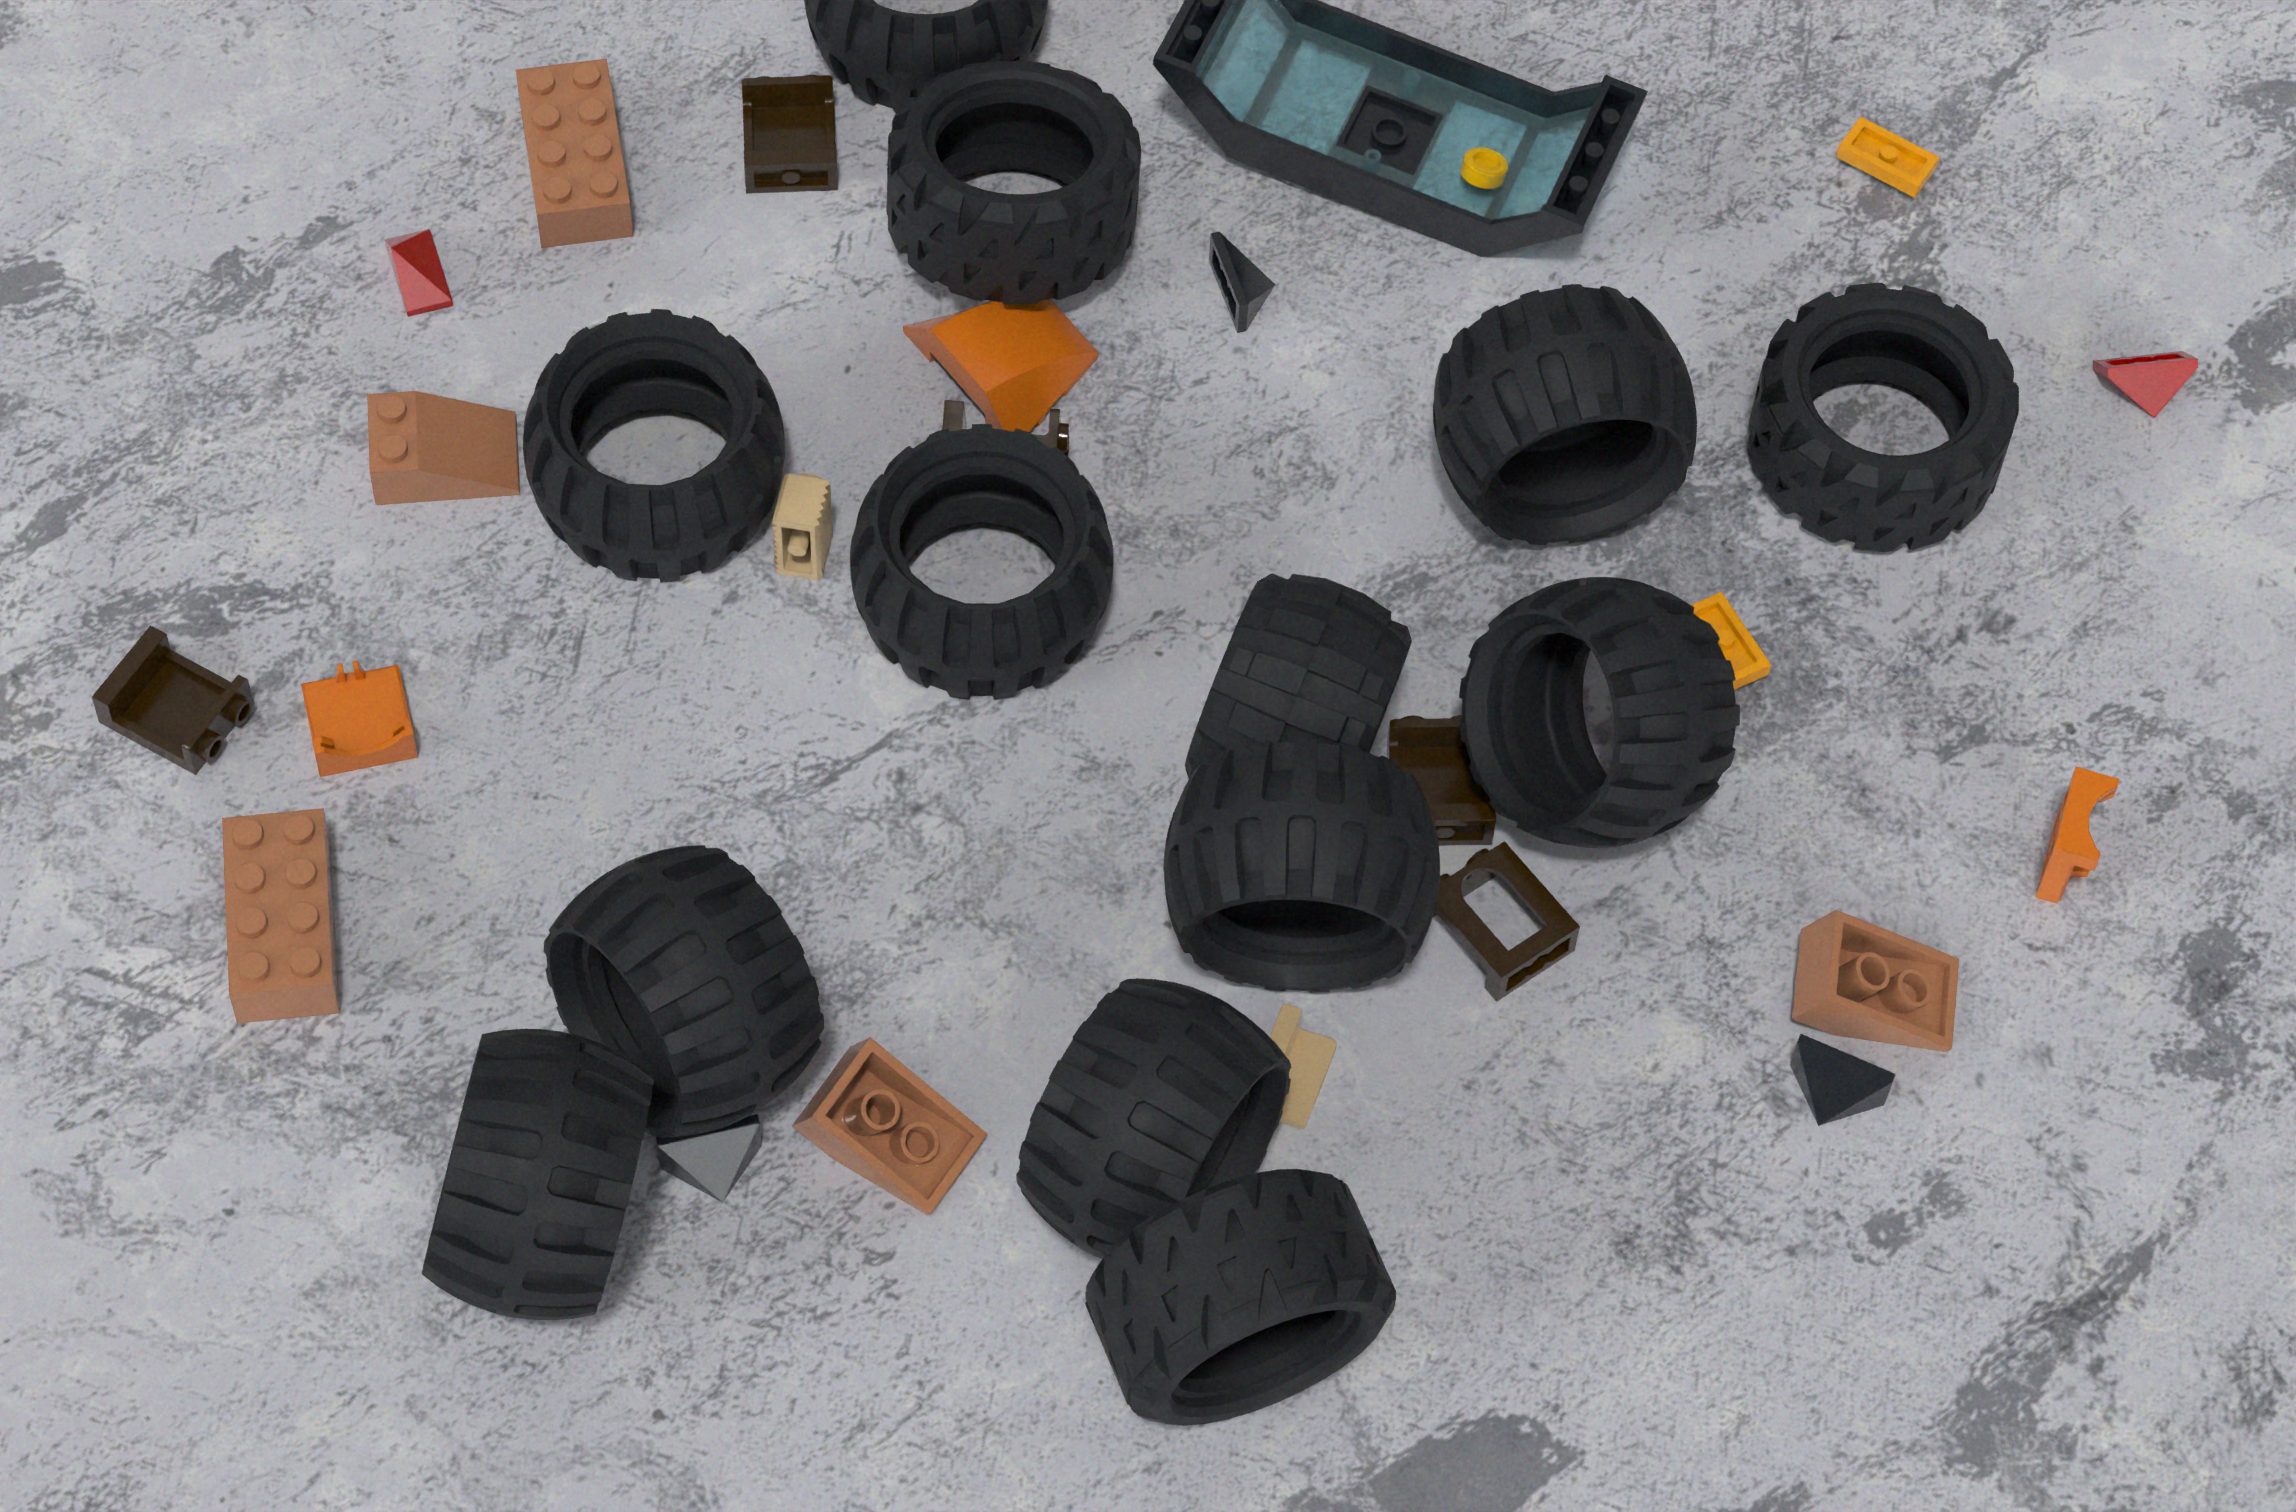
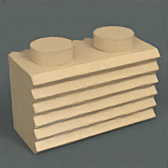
(802, 526)

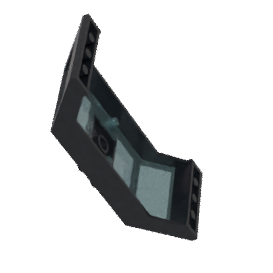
(1391, 119)

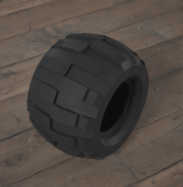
(1302, 667)

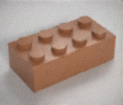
(574, 153)
(280, 916)

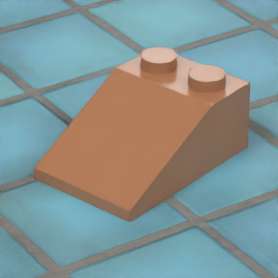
(439, 449)
(1874, 984)
(890, 1126)

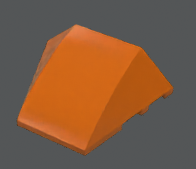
(1008, 357)

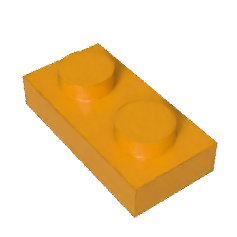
(1887, 157)
(1735, 640)

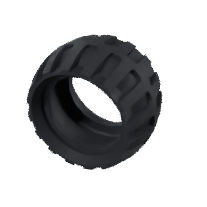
(895, 52)
(649, 365)
(1564, 414)
(994, 480)
(1667, 699)
(1301, 866)
(691, 981)
(1148, 1109)
(539, 1175)

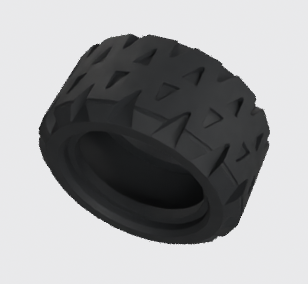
(1005, 243)
(1900, 340)
(1239, 1296)

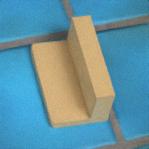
(1309, 1059)

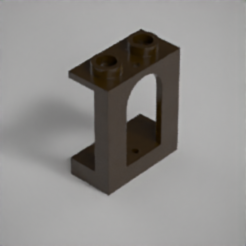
(1529, 958)

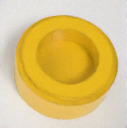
(1484, 168)

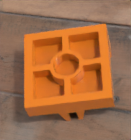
(359, 719)
(2071, 844)

